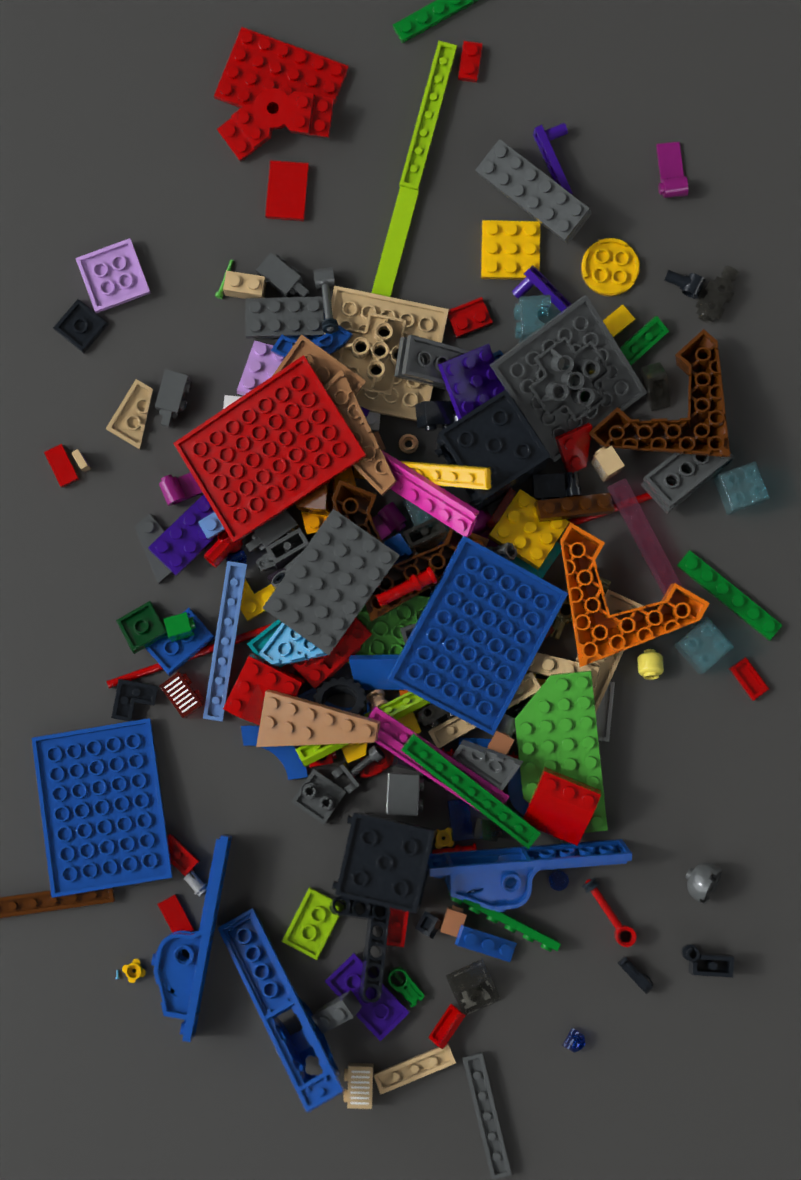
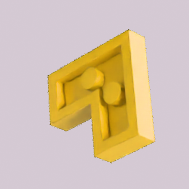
(252, 603)

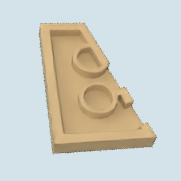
(131, 415)

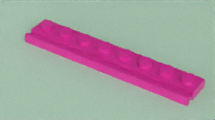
(432, 498)
(394, 735)

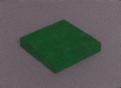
(142, 627)

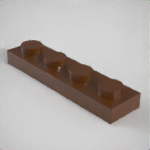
(574, 507)

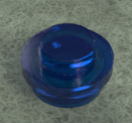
(558, 880)

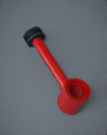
(591, 886)

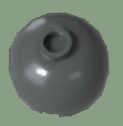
(703, 881)

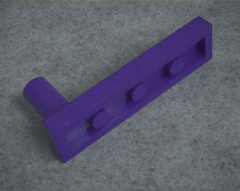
(543, 140)
(535, 277)

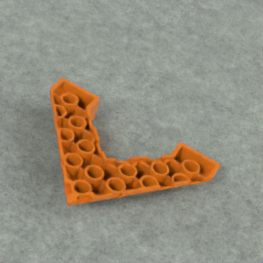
(605, 634)

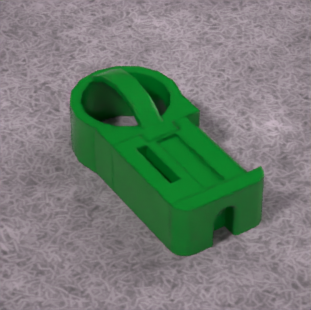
(407, 988)

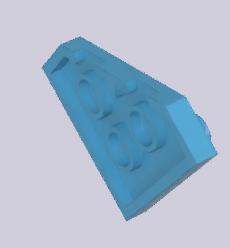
(288, 647)

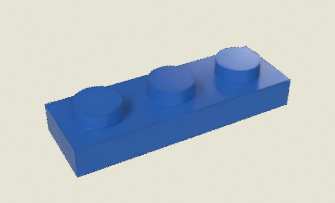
(485, 943)

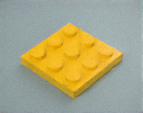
(509, 249)
(523, 529)

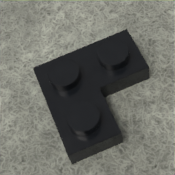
(130, 692)

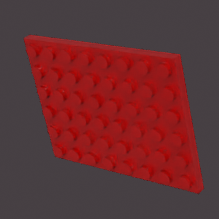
(269, 449)

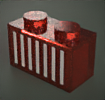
(182, 694)

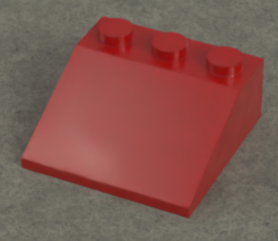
(562, 806)

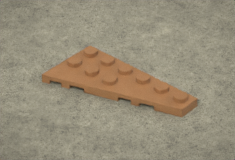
(374, 465)
(298, 721)

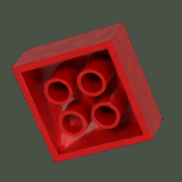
(254, 679)

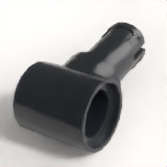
(689, 284)

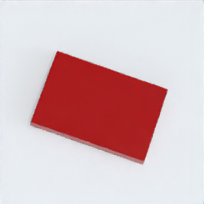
(287, 190)

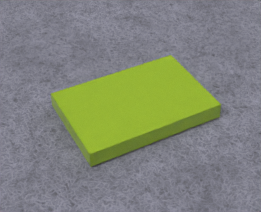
(312, 924)

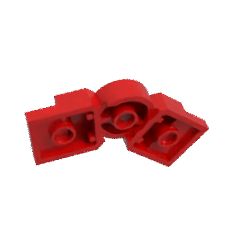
(299, 112)

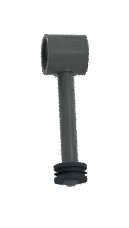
(325, 279)

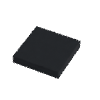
(80, 326)

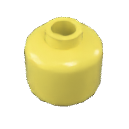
(650, 664)

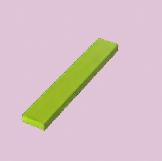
(395, 241)

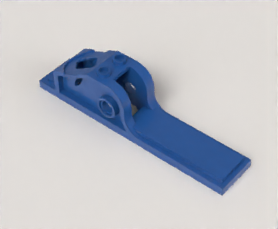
(504, 876)
(189, 974)
(274, 995)

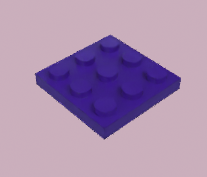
(470, 379)

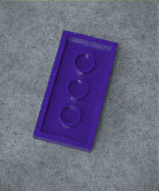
(184, 538)
(377, 1016)

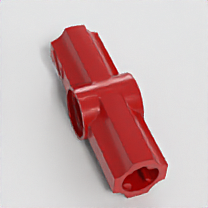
(222, 549)

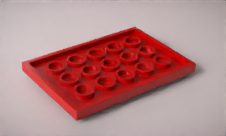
(267, 63)

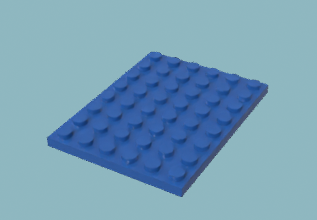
(477, 635)
(101, 808)

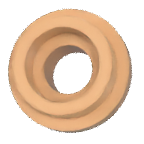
(408, 437)

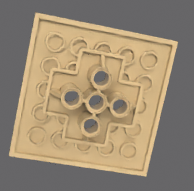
(364, 317)

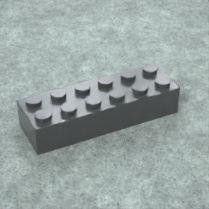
(533, 191)

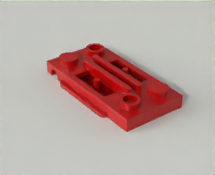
(320, 668)

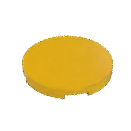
(610, 267)

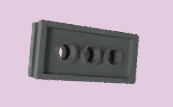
(420, 358)
(683, 484)

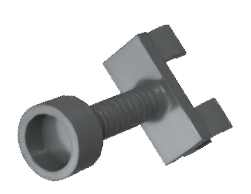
(375, 754)

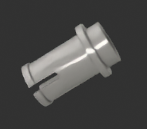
(196, 883)

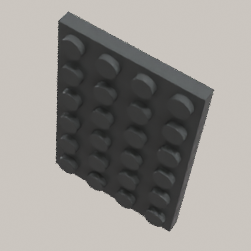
(331, 582)

